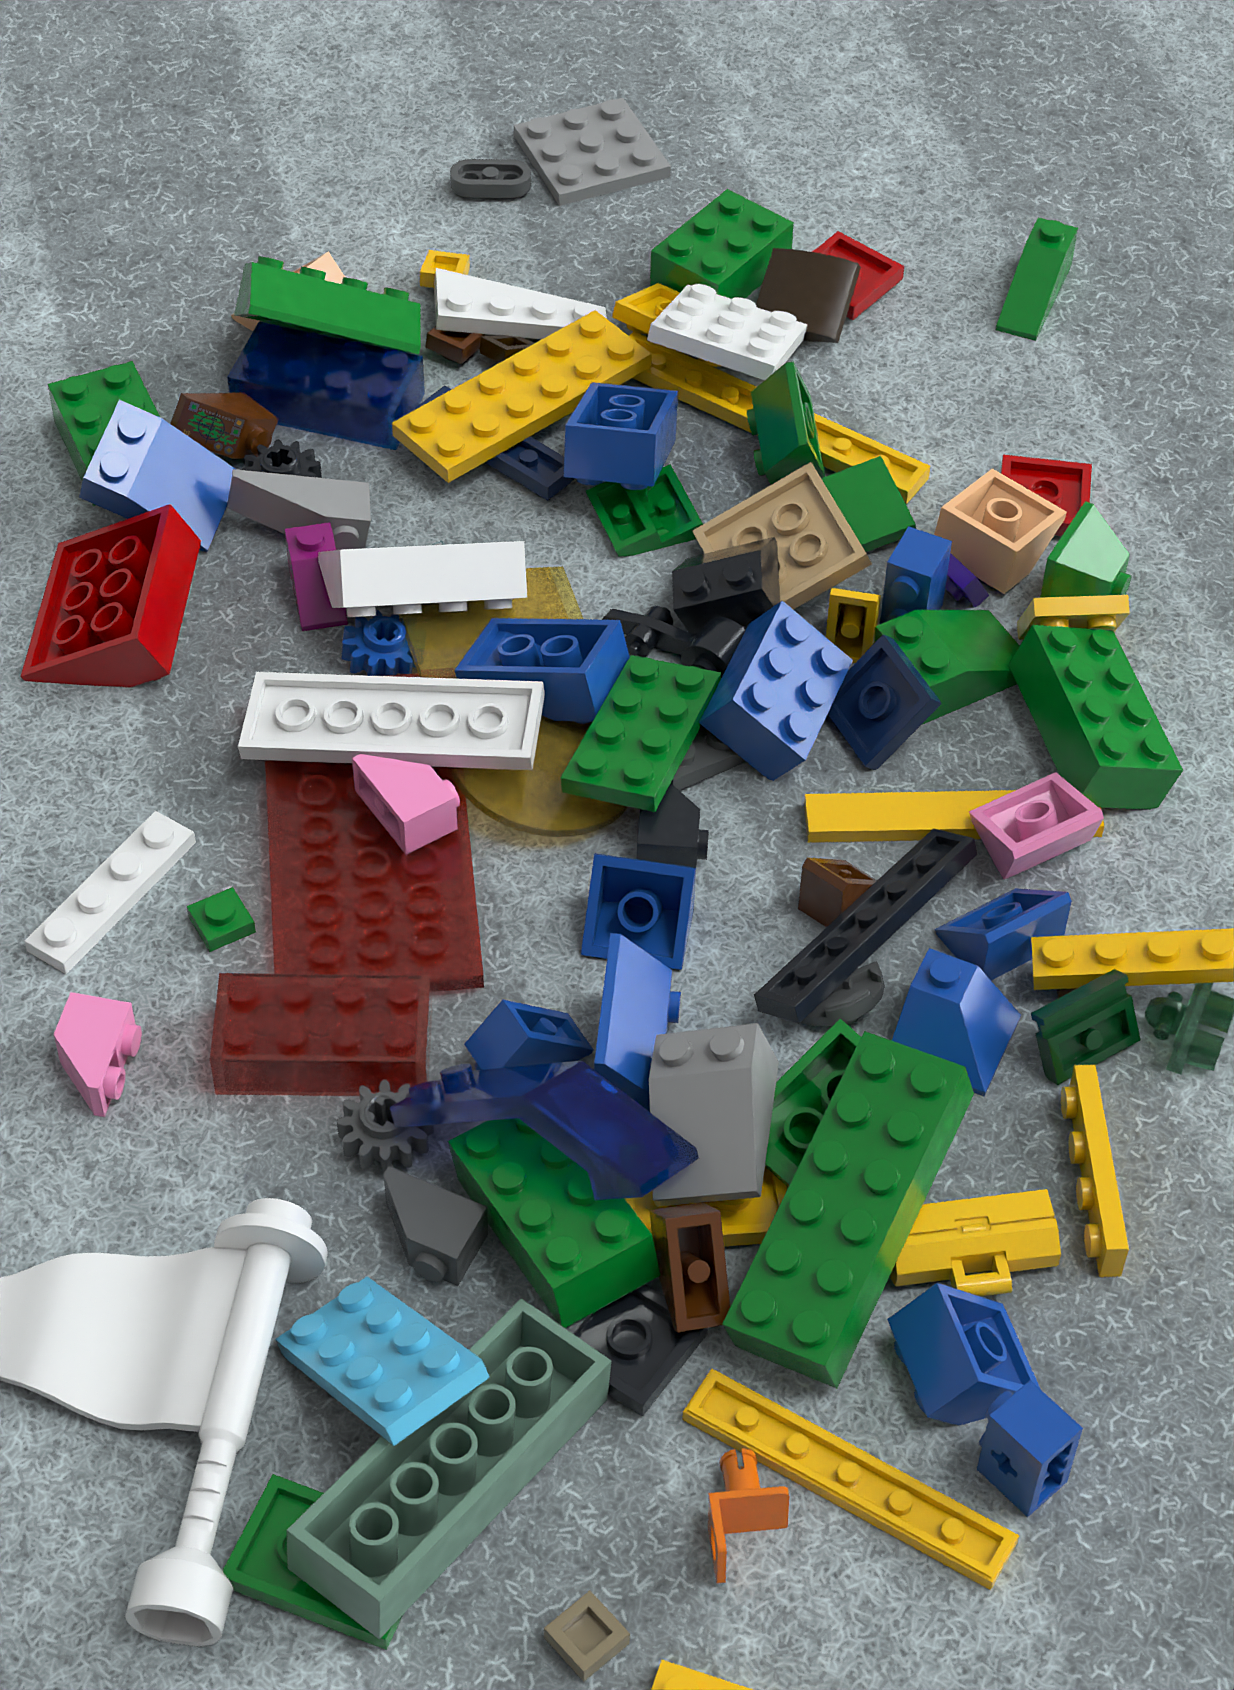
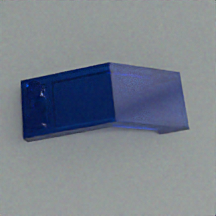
(571, 1108)

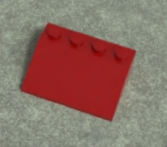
(115, 603)

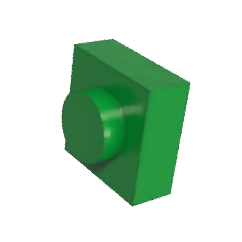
(221, 919)

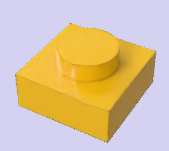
(443, 260)

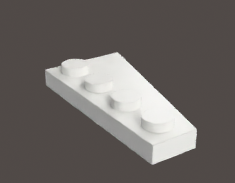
(497, 308)

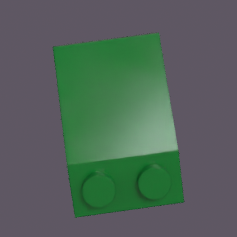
(956, 653)
(804, 1097)

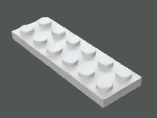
(393, 718)

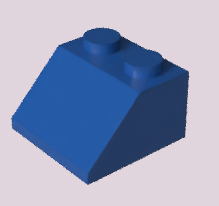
(958, 1353)

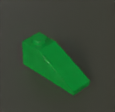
(1038, 278)

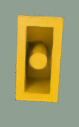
(852, 621)

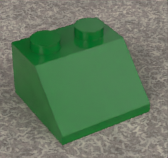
(784, 425)

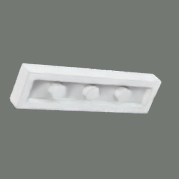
(110, 892)

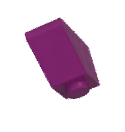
(307, 579)

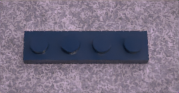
(527, 463)

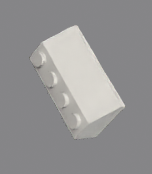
(424, 575)

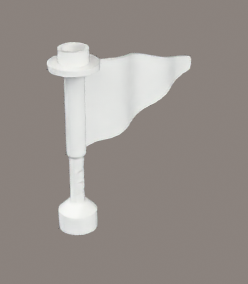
(166, 1349)

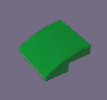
(645, 517)

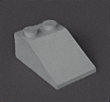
(720, 1098)

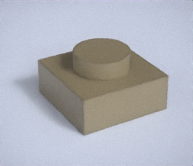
(586, 1635)

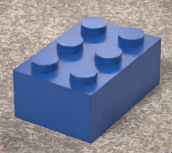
(620, 435)
(776, 691)

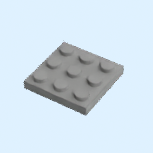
(591, 151)

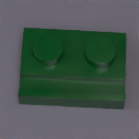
(1086, 1026)

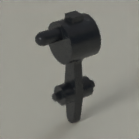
(707, 649)

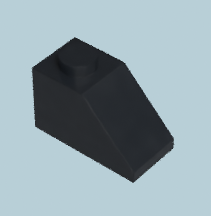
(672, 832)

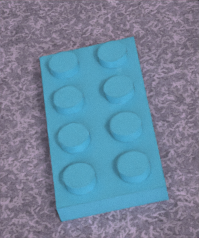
(382, 1359)

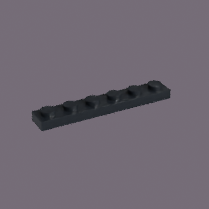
(865, 926)

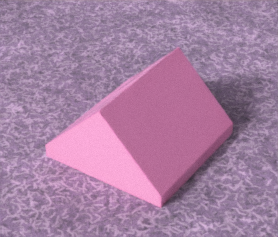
(1035, 824)

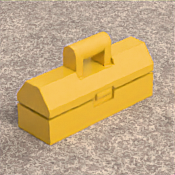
(980, 1235)

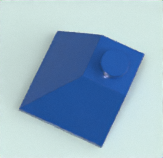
(957, 1017)

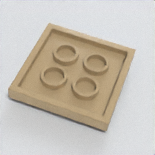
(810, 532)

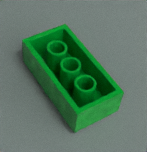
(1095, 716)
(546, 1216)

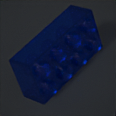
(329, 383)

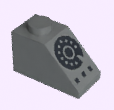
(435, 1226)

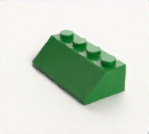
(328, 308)

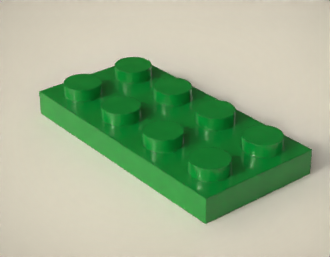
(640, 733)

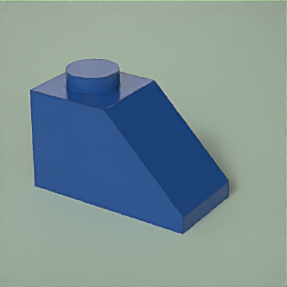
(526, 1036)

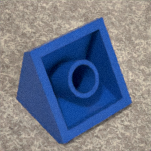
(642, 902)
(1001, 930)

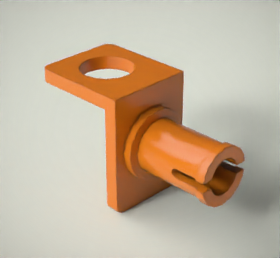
(742, 1506)

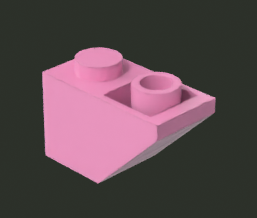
(94, 1045)

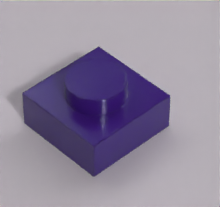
(964, 583)

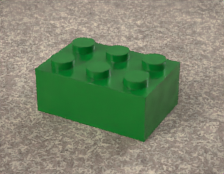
(722, 247)
(86, 404)

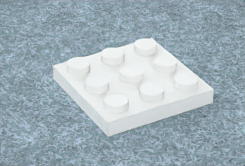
(727, 331)

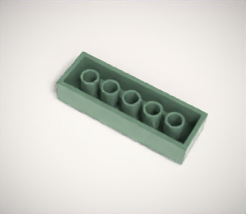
(421, 1503)

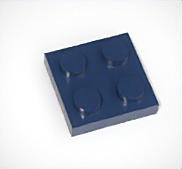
(881, 702)

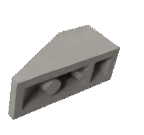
(299, 501)

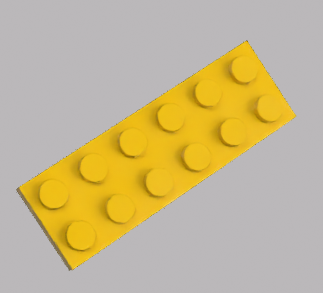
(519, 395)

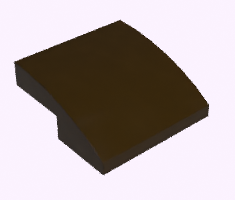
(812, 289)

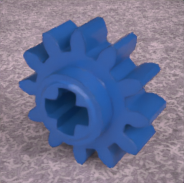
(377, 646)

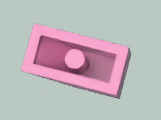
(407, 799)

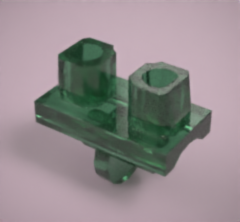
(1191, 1044)

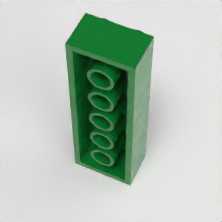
(849, 1209)

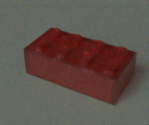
(320, 1033)

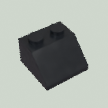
(728, 584)

